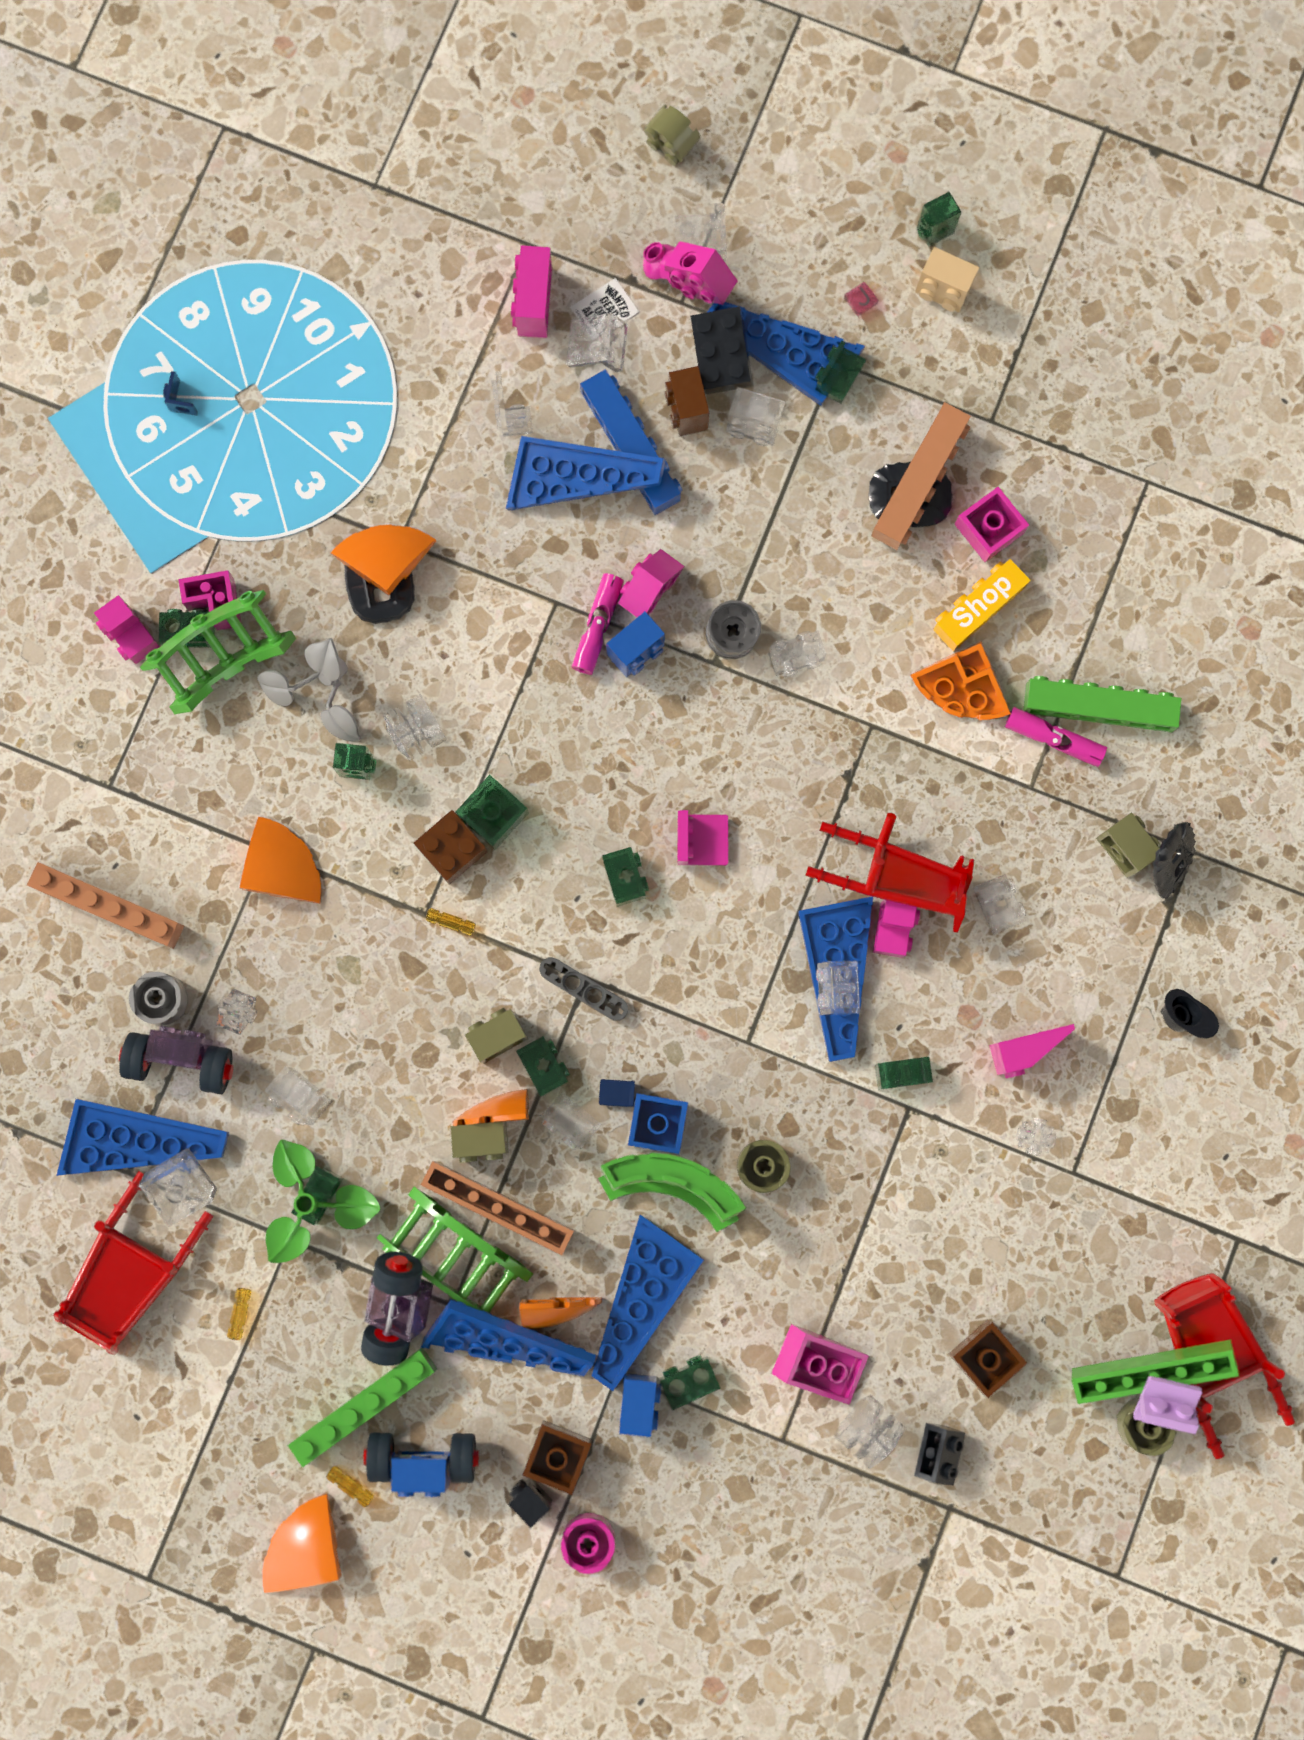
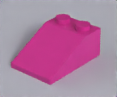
(1023, 1052)
(819, 1365)

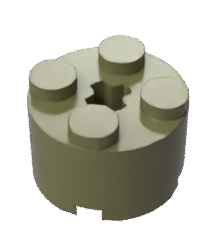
(671, 134)
(768, 1180)
(1151, 1442)

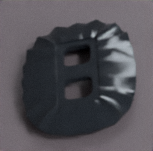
(890, 476)
(367, 609)
(1170, 872)

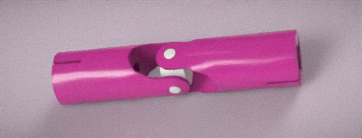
(592, 640)
(1043, 731)

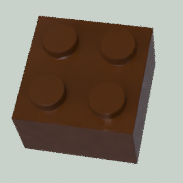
(687, 401)
(450, 847)
(987, 1358)
(557, 1457)

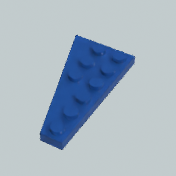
(837, 934)

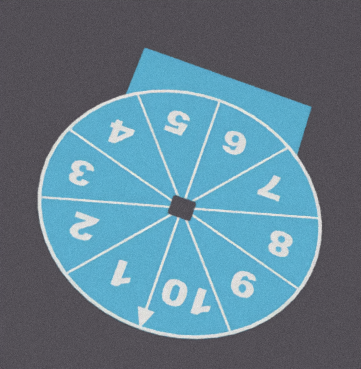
(229, 471)

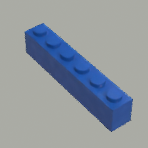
(627, 434)

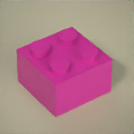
(991, 524)

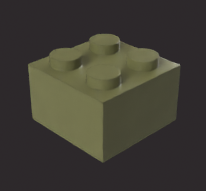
(1129, 845)
(496, 1035)
(479, 1140)

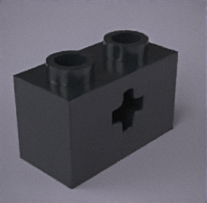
(529, 1501)

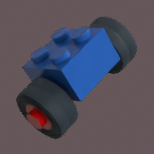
(420, 1470)

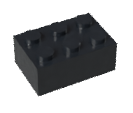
(722, 350)

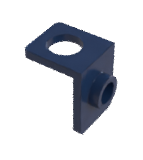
(170, 394)
(616, 1093)

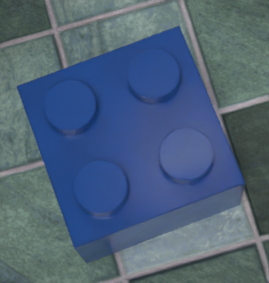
(636, 644)
(658, 1123)
(638, 1402)

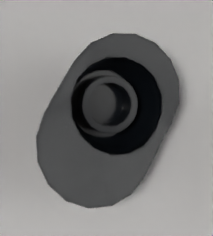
(1188, 1014)

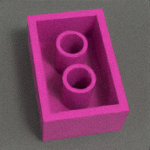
(532, 291)

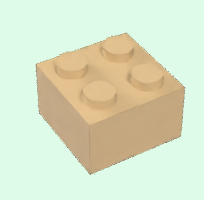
(946, 280)

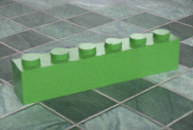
(1102, 705)
(1130, 1375)
(362, 1407)

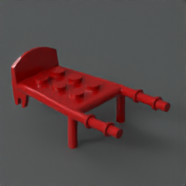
(904, 875)
(120, 1279)
(1206, 1313)

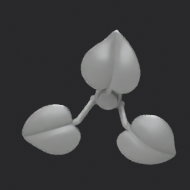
(330, 669)

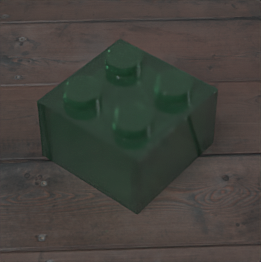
(492, 812)

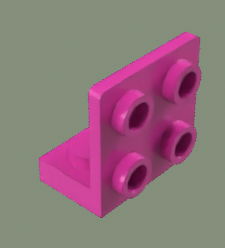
(702, 839)

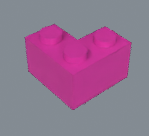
(649, 582)
(209, 592)
(122, 624)
(893, 928)

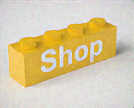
(981, 605)

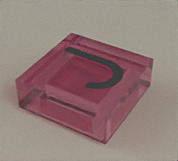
(861, 299)

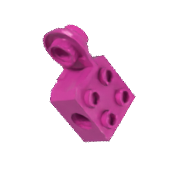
(690, 268)

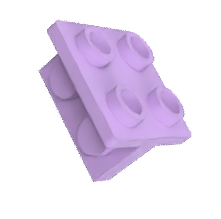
(1169, 1405)

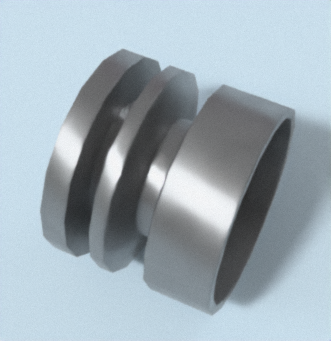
(730, 615)

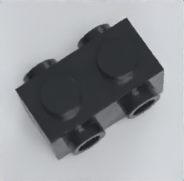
(939, 1454)

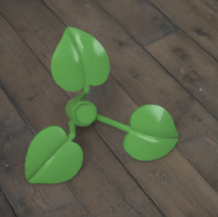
(288, 1239)

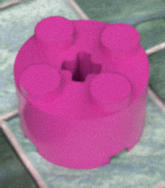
(577, 1554)

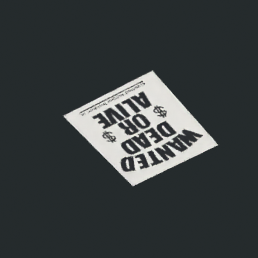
(606, 300)

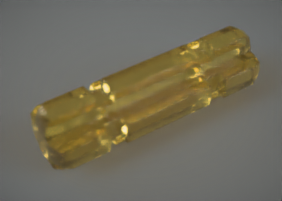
(450, 921)
(239, 1313)
(349, 1486)

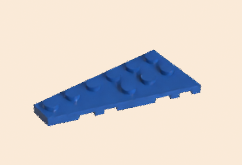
(789, 349)
(565, 472)
(119, 1138)
(648, 1288)
(502, 1340)

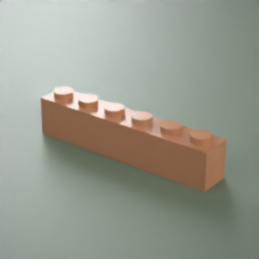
(921, 475)
(105, 905)
(497, 1207)

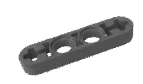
(585, 986)

